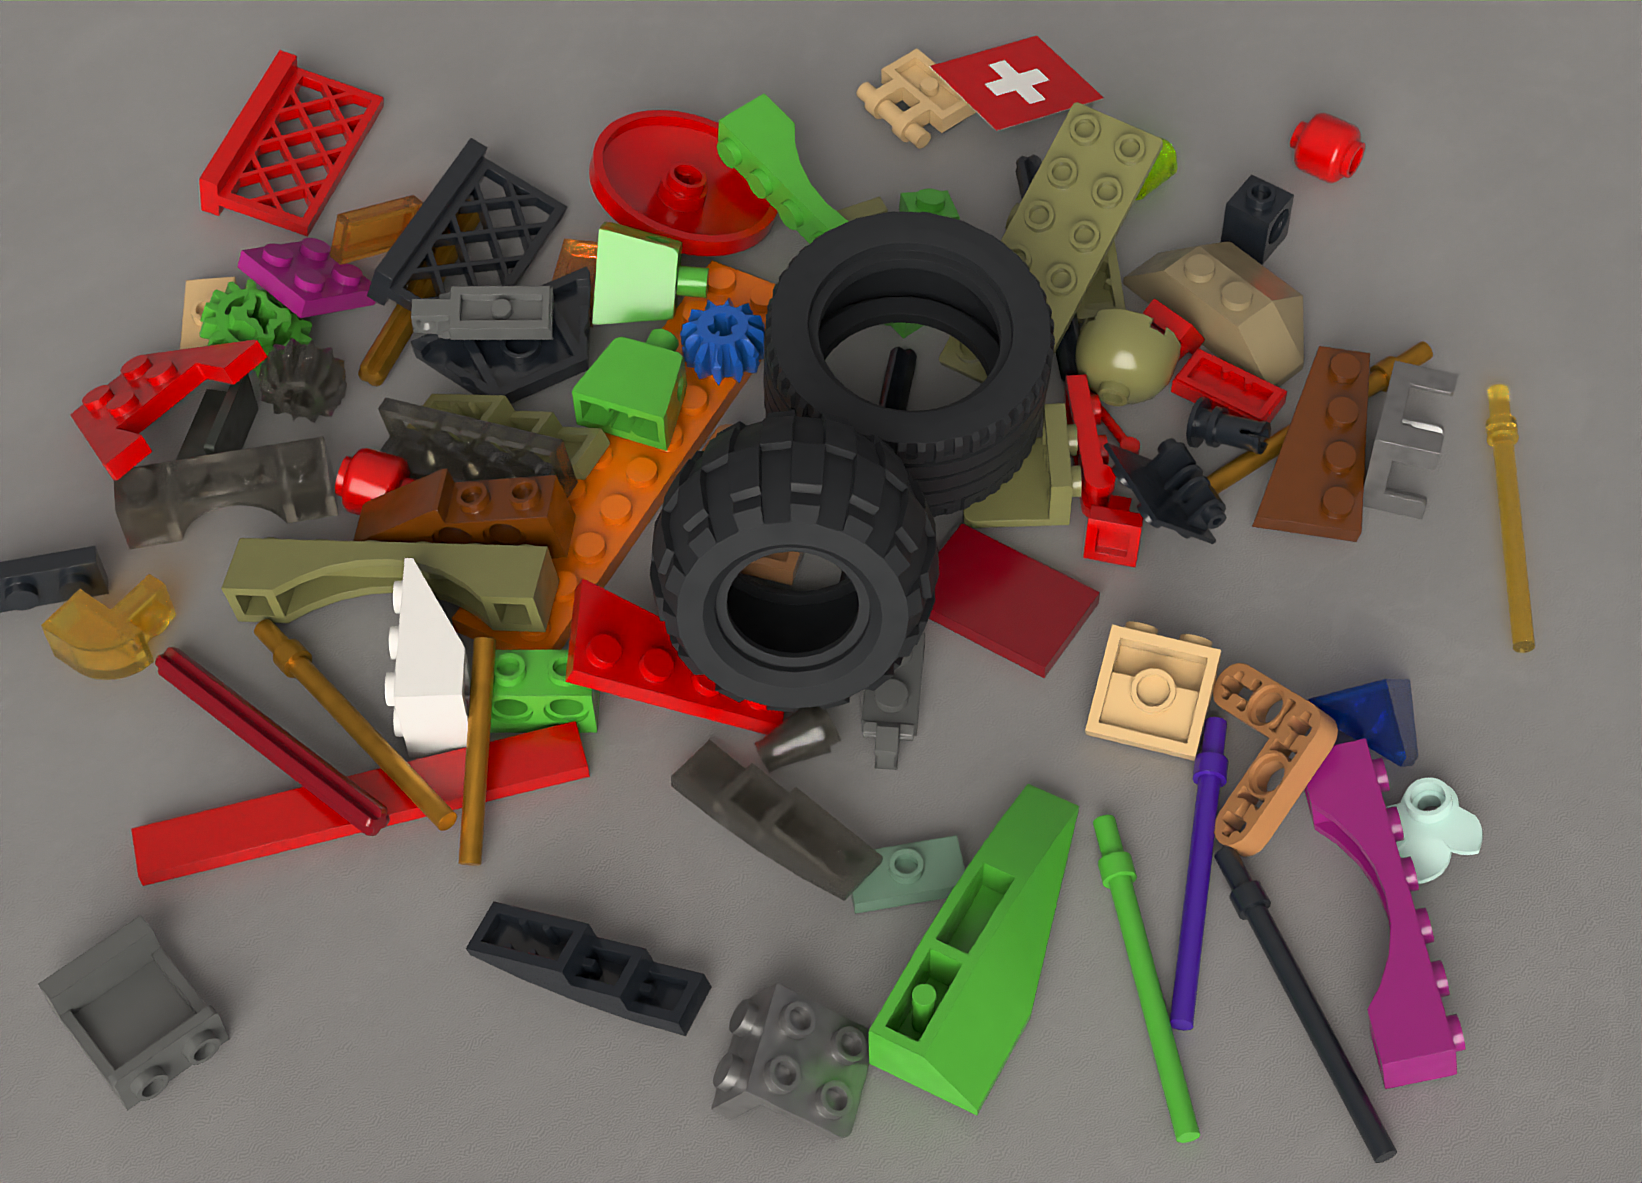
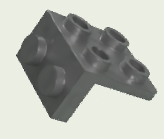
(793, 1062)

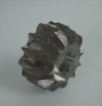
(302, 380)

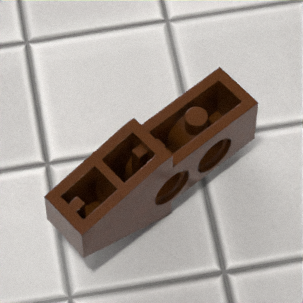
(467, 512)

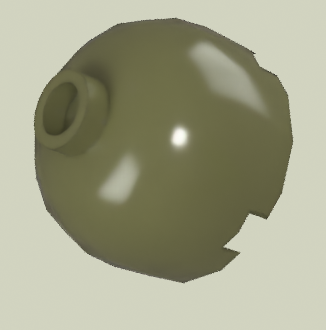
(1125, 356)

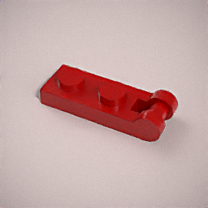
(1085, 412)

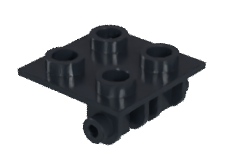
(1171, 489)

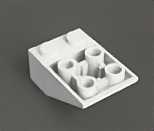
(430, 671)

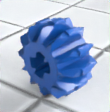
(723, 341)

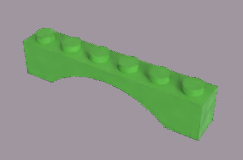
(762, 148)

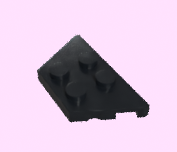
(520, 366)

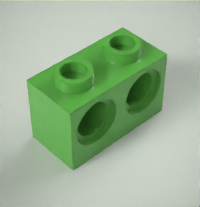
(534, 695)

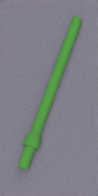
(1119, 875)

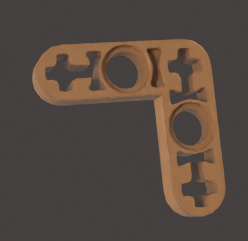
(1284, 736)

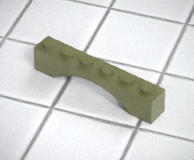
(291, 577)

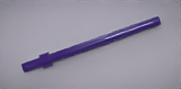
(1209, 775)

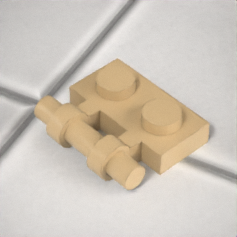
(923, 91)

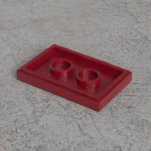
(1008, 600)

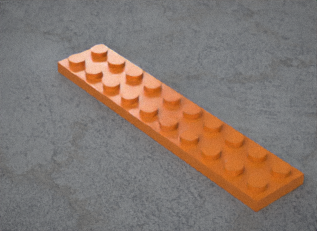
(633, 477)

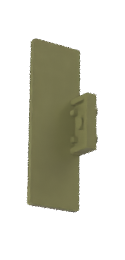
(1072, 214)

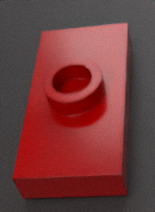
(1228, 387)

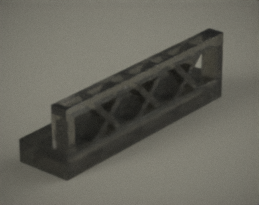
(475, 457)

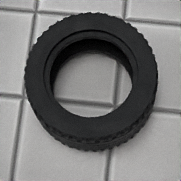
(934, 276)

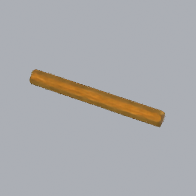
(399, 324)

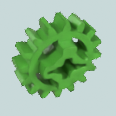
(251, 316)

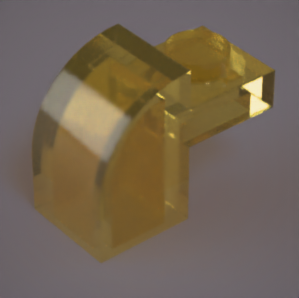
(106, 640)

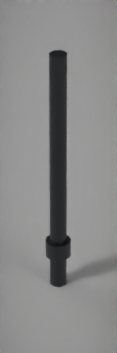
(1252, 905)

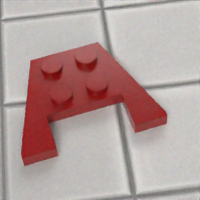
(147, 389)

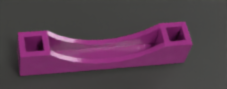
(1406, 1014)

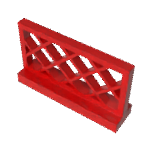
(251, 137)

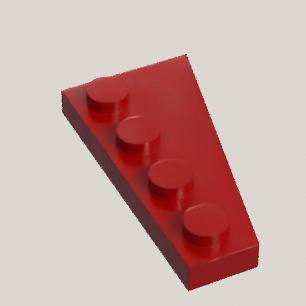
(630, 655)

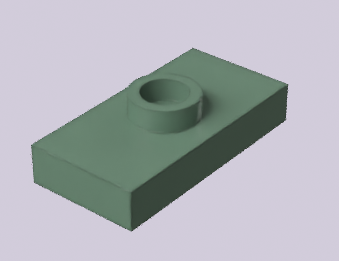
(911, 875)

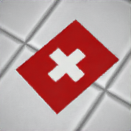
(1016, 82)

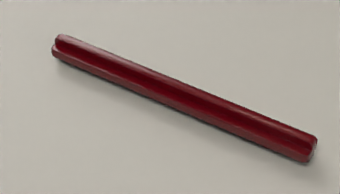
(273, 741)

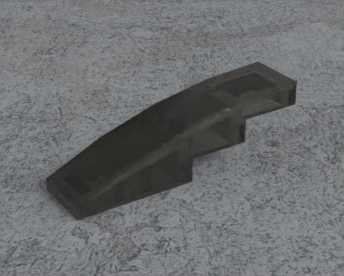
(776, 822)

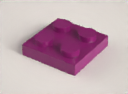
(306, 277)

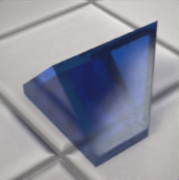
(1379, 713)

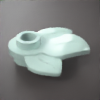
(1435, 833)

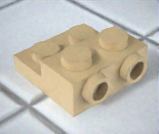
(1154, 690)

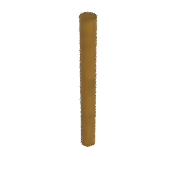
(477, 751)

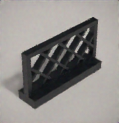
(440, 212)

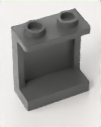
(133, 1013)

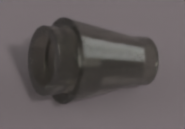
(798, 738)

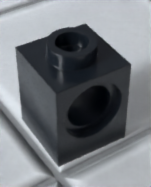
(1257, 218)

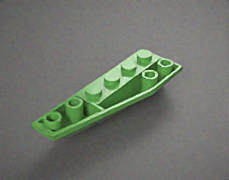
(980, 959)

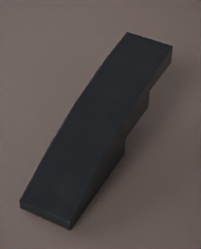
(589, 969)

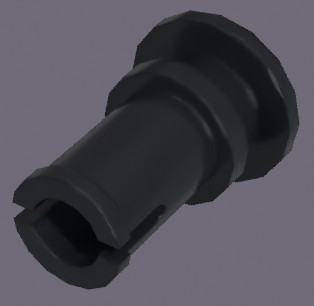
(1220, 428)

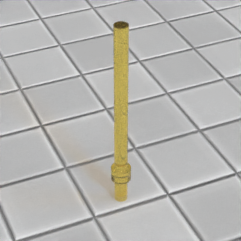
(1502, 436)

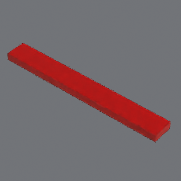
(301, 819)

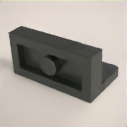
(221, 421)

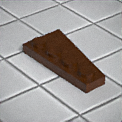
(1322, 457)

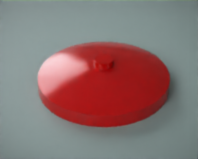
(667, 179)

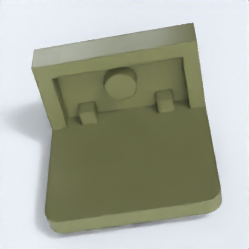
(1042, 487)

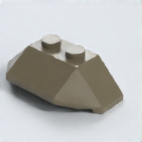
(1233, 303)

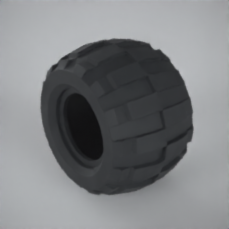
(805, 491)

